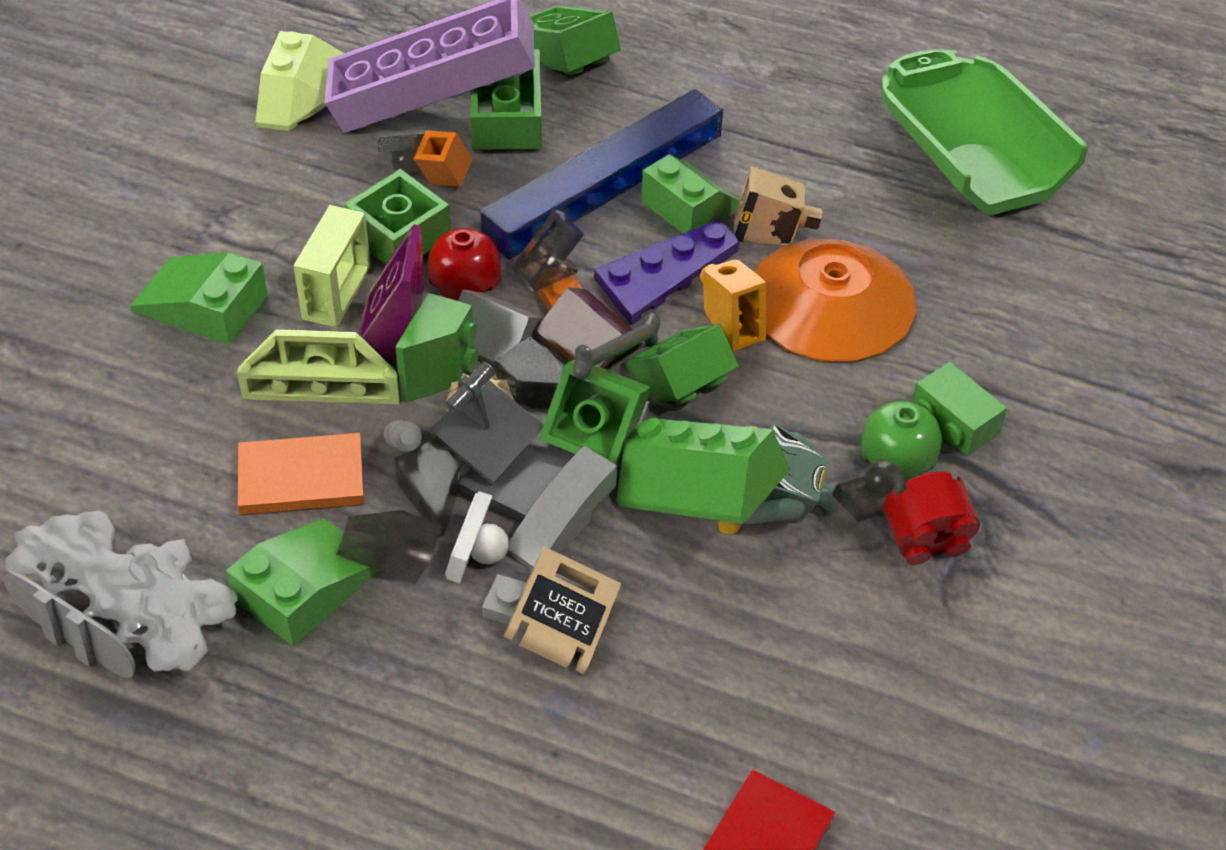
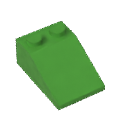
(574, 37)
(205, 294)
(296, 579)

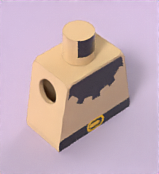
(772, 209)

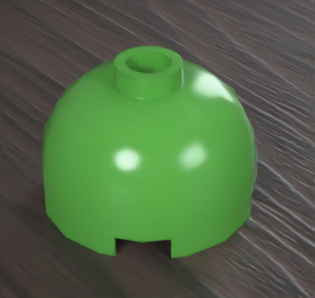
(903, 435)

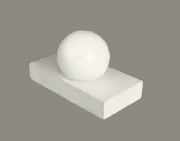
(483, 542)

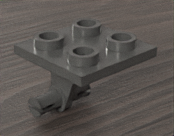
(485, 425)

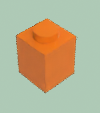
(443, 158)

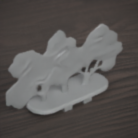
(131, 587)

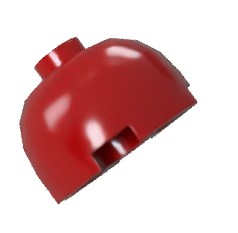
(464, 261)

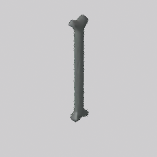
(587, 358)

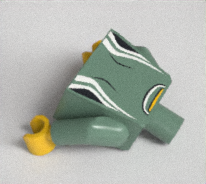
(798, 490)

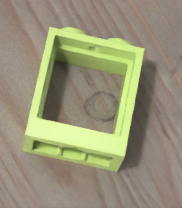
(332, 266)

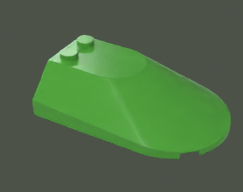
(982, 128)

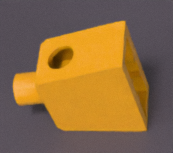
(736, 301)

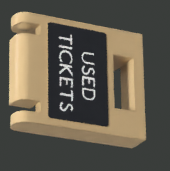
(560, 614)

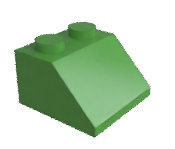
(685, 194)
(436, 347)
(684, 363)
(594, 412)

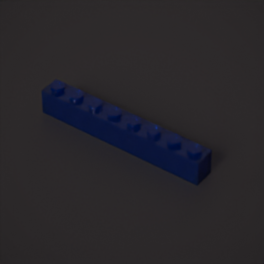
(602, 171)

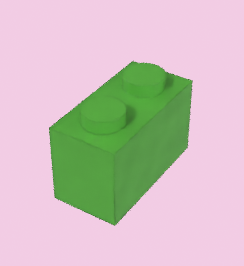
(962, 408)

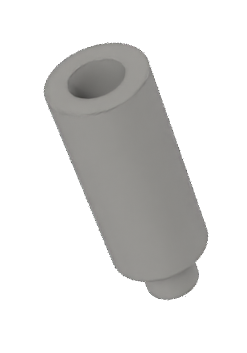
(402, 435)

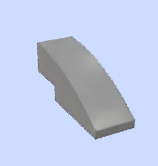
(564, 506)

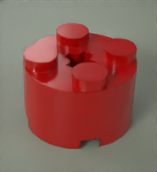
(931, 517)

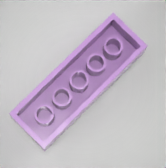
(430, 64)

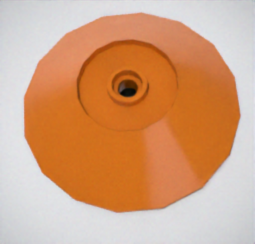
(835, 300)

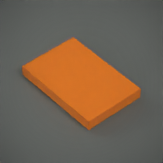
(300, 473)

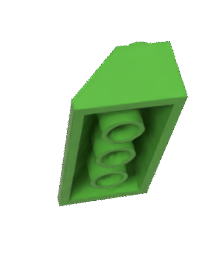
(700, 469)

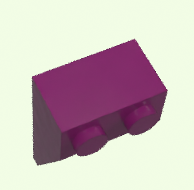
(394, 297)

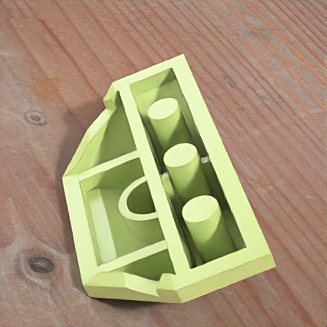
(293, 80)
(318, 369)

